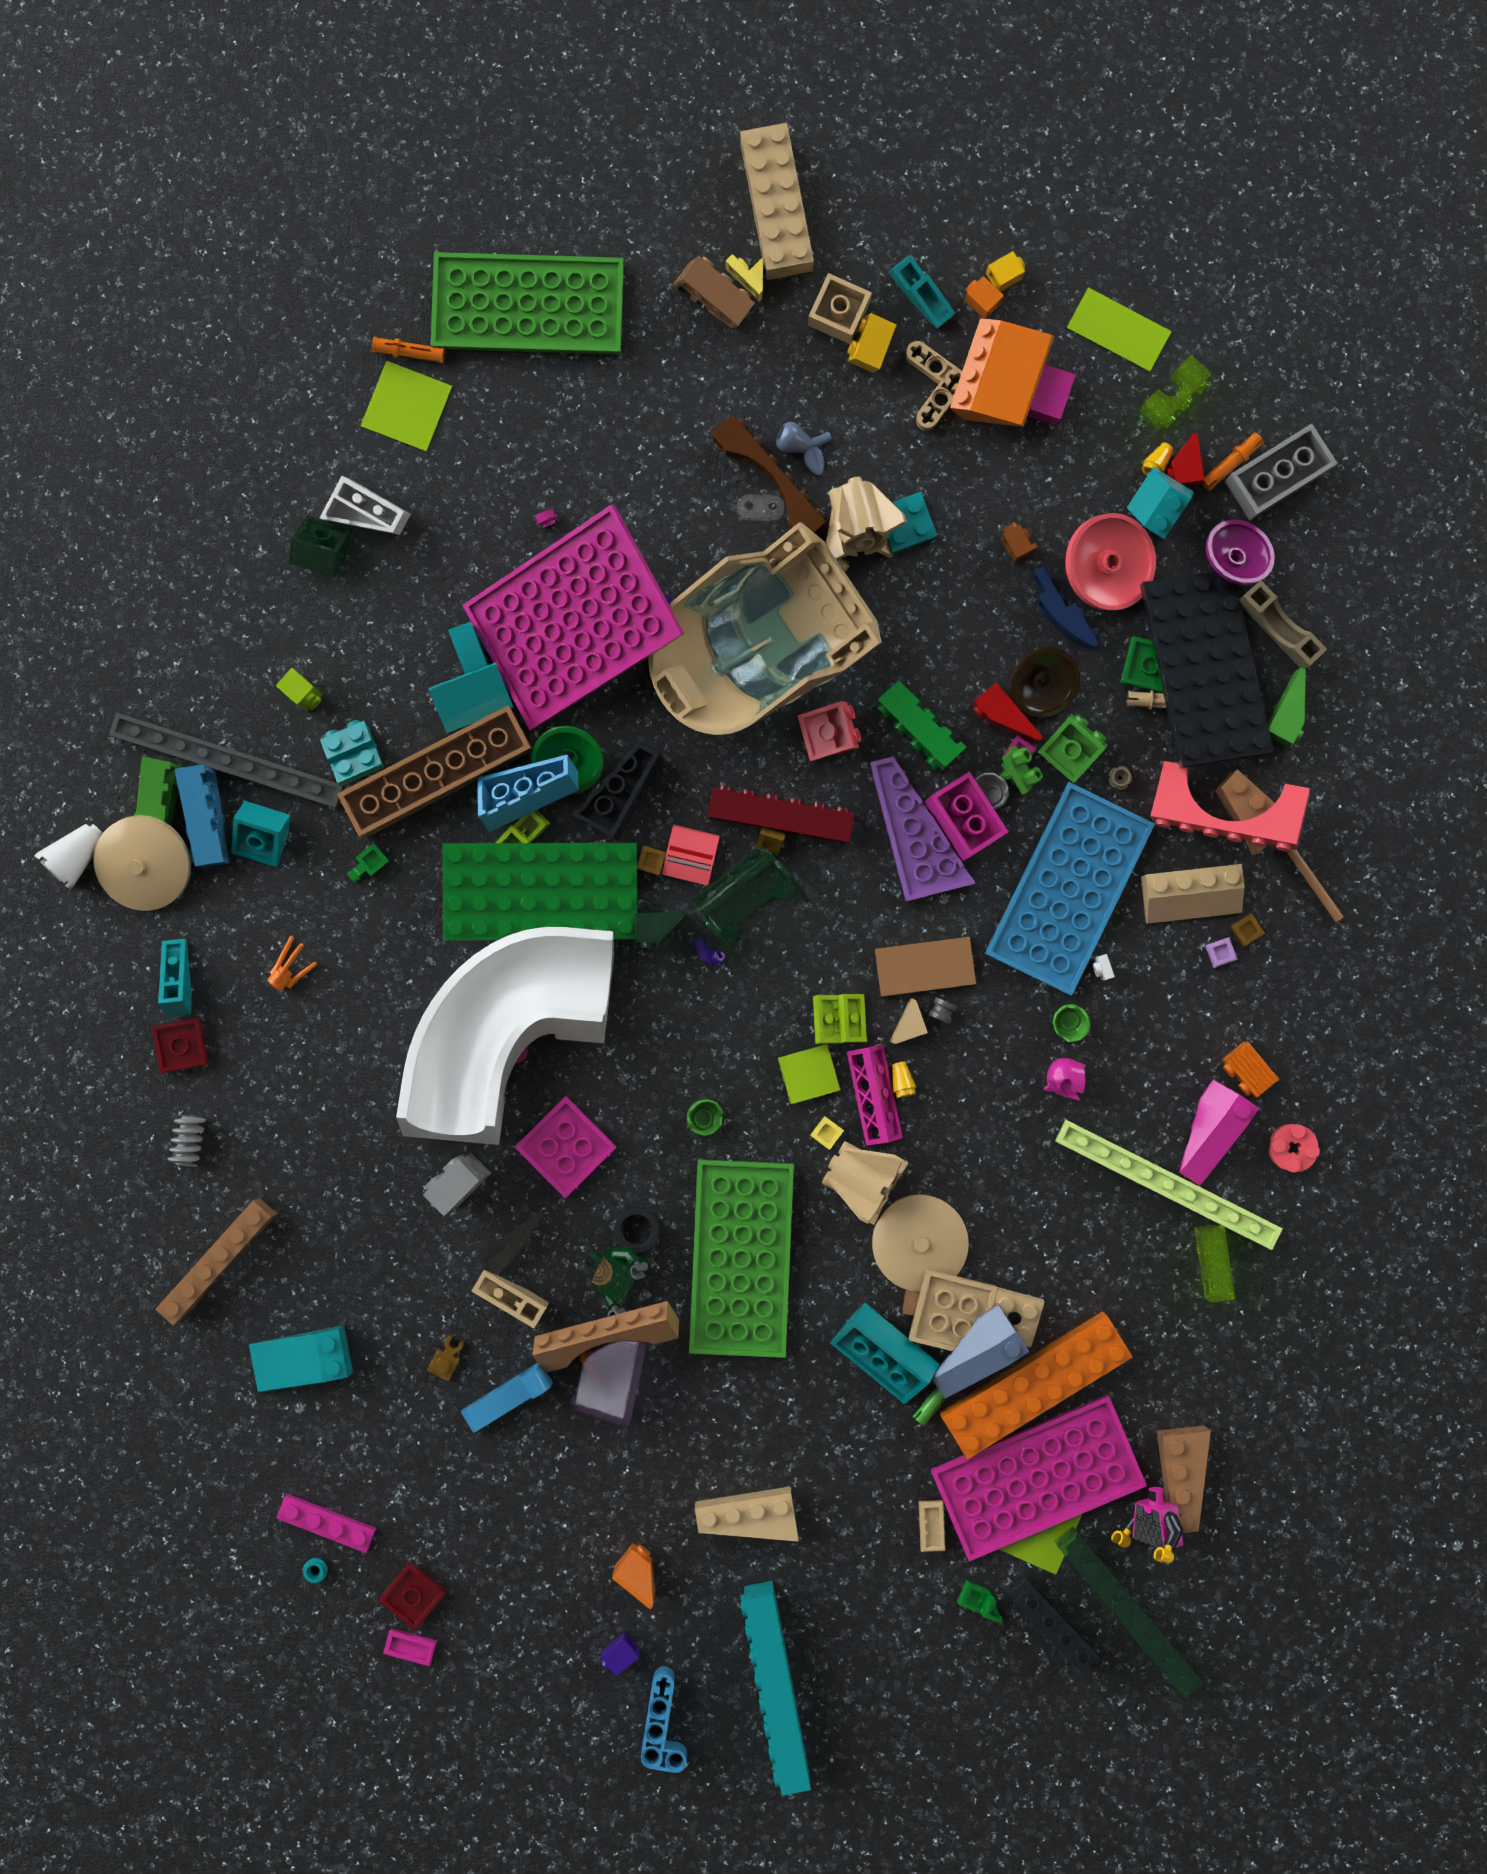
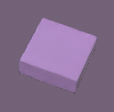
(1221, 952)

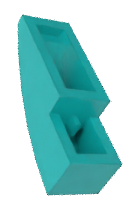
(921, 291)
(468, 647)

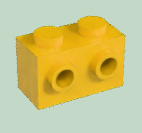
(871, 342)

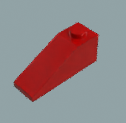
(1002, 712)

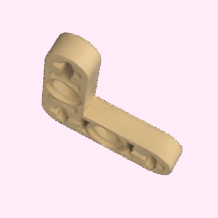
(941, 378)

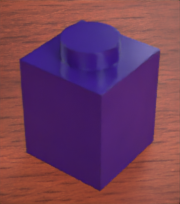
(619, 1654)

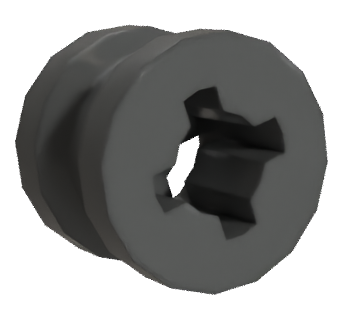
(942, 1010)

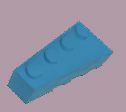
(524, 789)
(202, 815)

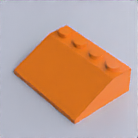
(1001, 373)

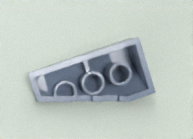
(983, 1351)

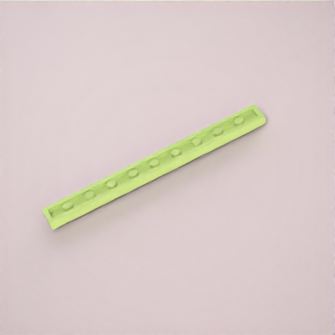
(1168, 1184)

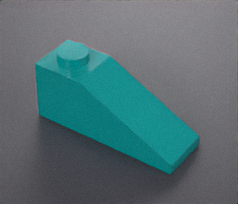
(175, 979)

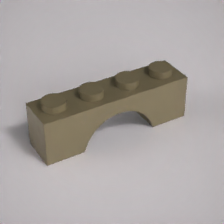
(1293, 640)

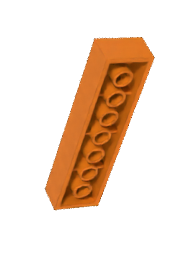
(1035, 1384)

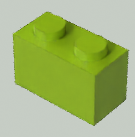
(300, 690)

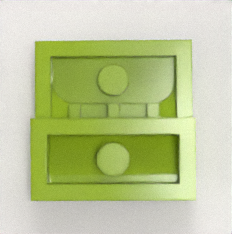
(839, 1019)
(809, 1074)

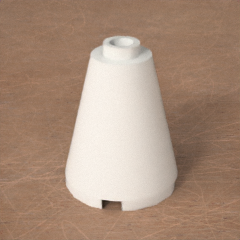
(70, 854)

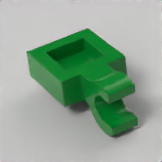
(370, 861)

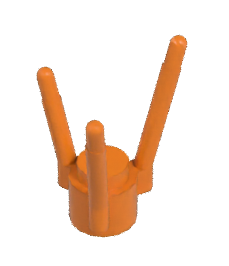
(281, 975)

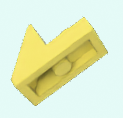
(750, 279)

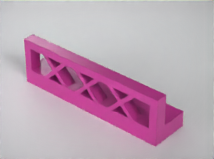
(879, 1094)

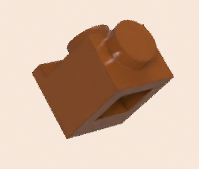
(1017, 542)

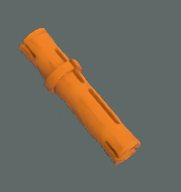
(406, 349)
(1239, 455)

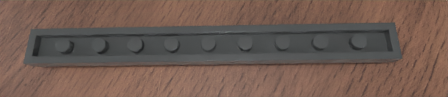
(226, 760)

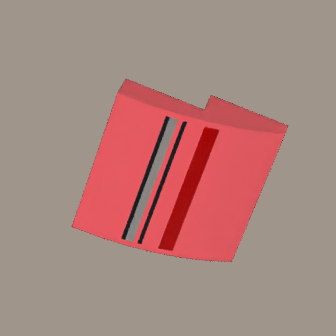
(690, 855)

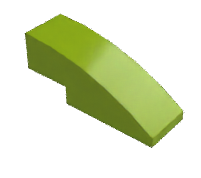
(526, 829)

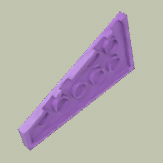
(919, 847)

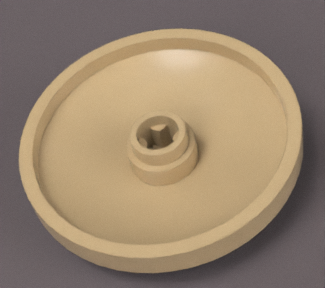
(142, 863)
(919, 1236)

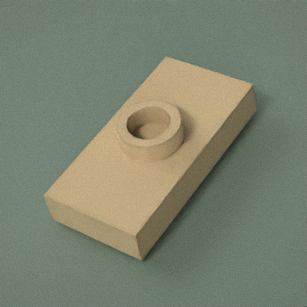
(931, 1526)

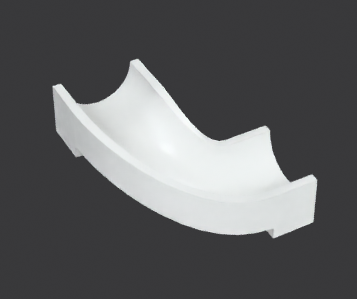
(487, 1017)

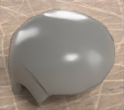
(994, 789)

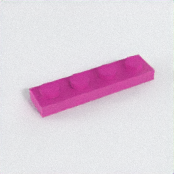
(326, 1523)

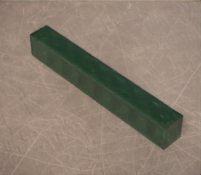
(1129, 1612)

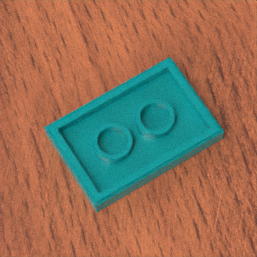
(470, 697)

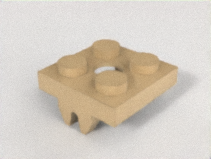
(1027, 1306)

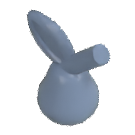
(794, 440)

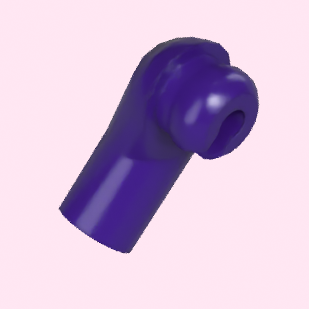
(708, 955)

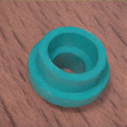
(308, 1573)

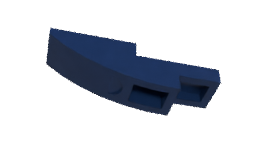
(1068, 619)

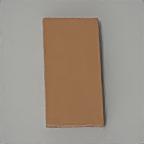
(925, 966)

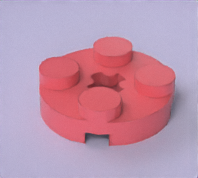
(1307, 1149)

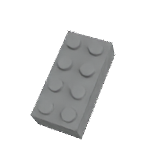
(1280, 472)
(457, 1182)

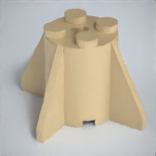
(861, 520)
(864, 1179)

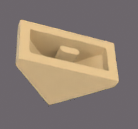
(910, 1024)

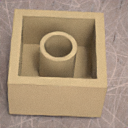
(839, 308)

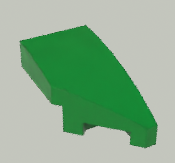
(979, 1600)

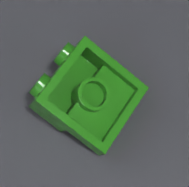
(1073, 747)

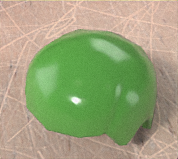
(1071, 1023)
(704, 1117)

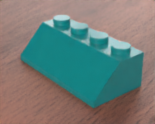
(885, 1354)

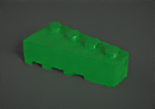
(919, 727)

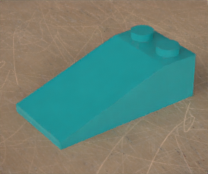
(301, 1359)

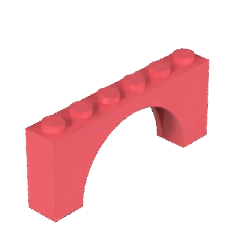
(1276, 827)

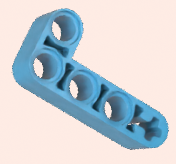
(506, 1397)
(660, 1717)

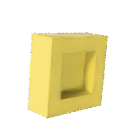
(826, 1132)

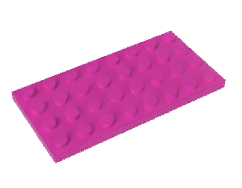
(1038, 1477)

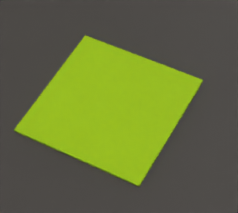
(406, 406)
(1041, 1547)

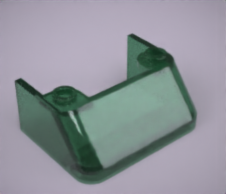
(742, 892)

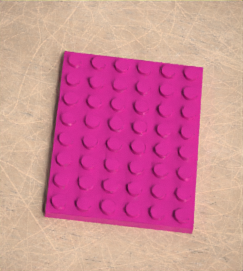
(573, 618)

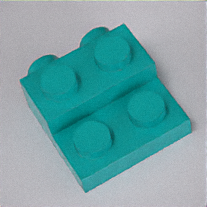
(351, 752)

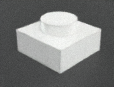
(1102, 967)

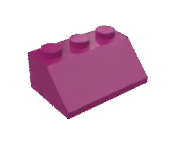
(966, 816)

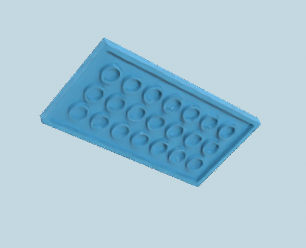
(1069, 888)

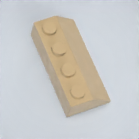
(1193, 893)

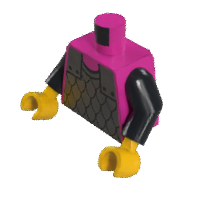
(1155, 1524)

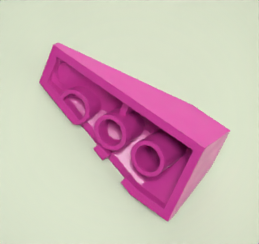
(1217, 1125)

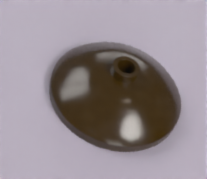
(1053, 690)

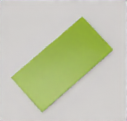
(1119, 329)

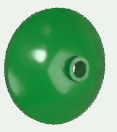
(586, 751)

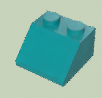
(1159, 502)
(259, 833)

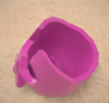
(1066, 1078)

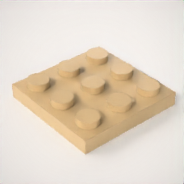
(949, 1309)

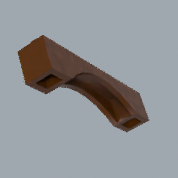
(737, 443)

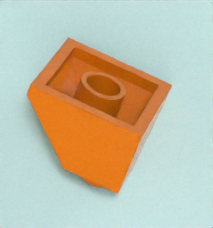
(636, 1574)

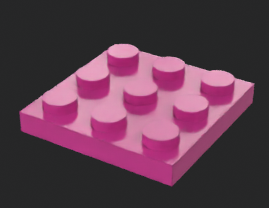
(565, 1146)

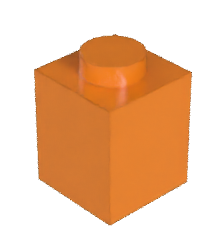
(983, 297)

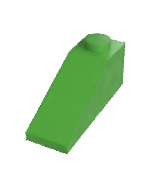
(1289, 713)

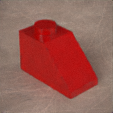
(1187, 464)

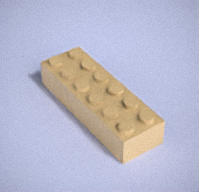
(776, 201)

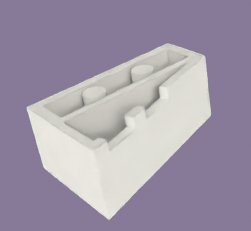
(363, 508)

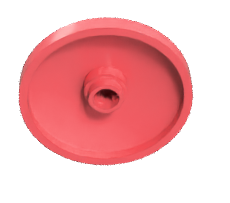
(1110, 561)

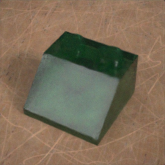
(319, 545)
(656, 927)

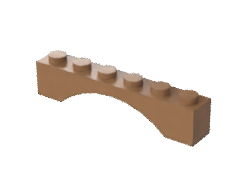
(215, 1261)
(647, 1324)

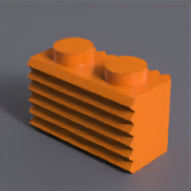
(1249, 1069)

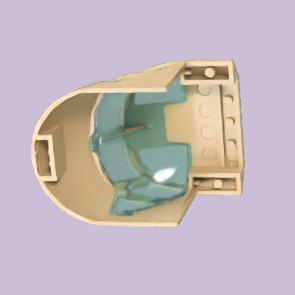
(761, 634)

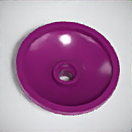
(1240, 552)

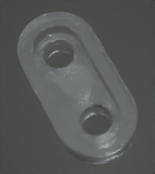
(760, 507)

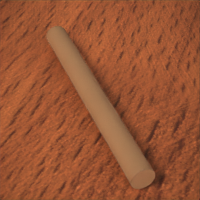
(1315, 885)

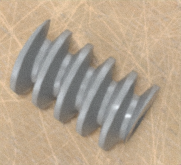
(186, 1140)

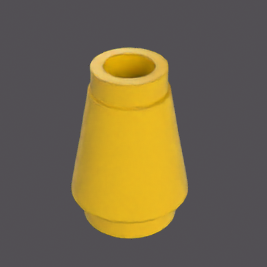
(1158, 459)
(902, 1080)

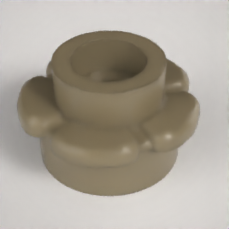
(1126, 777)

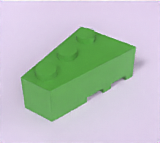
(157, 789)

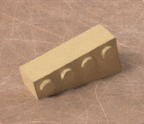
(754, 1515)

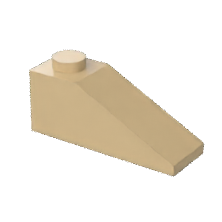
(510, 1298)

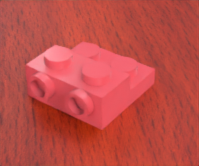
(829, 730)

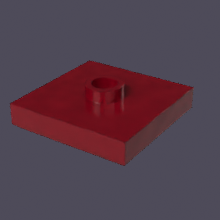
(180, 1045)
(412, 1596)

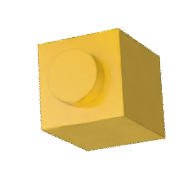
(1006, 271)

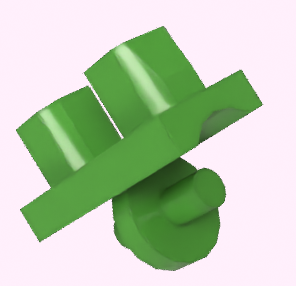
(1017, 770)

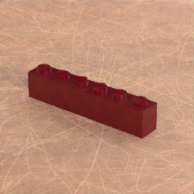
(781, 815)

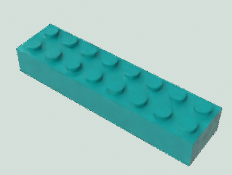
(777, 1692)

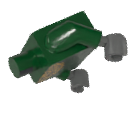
(616, 1275)

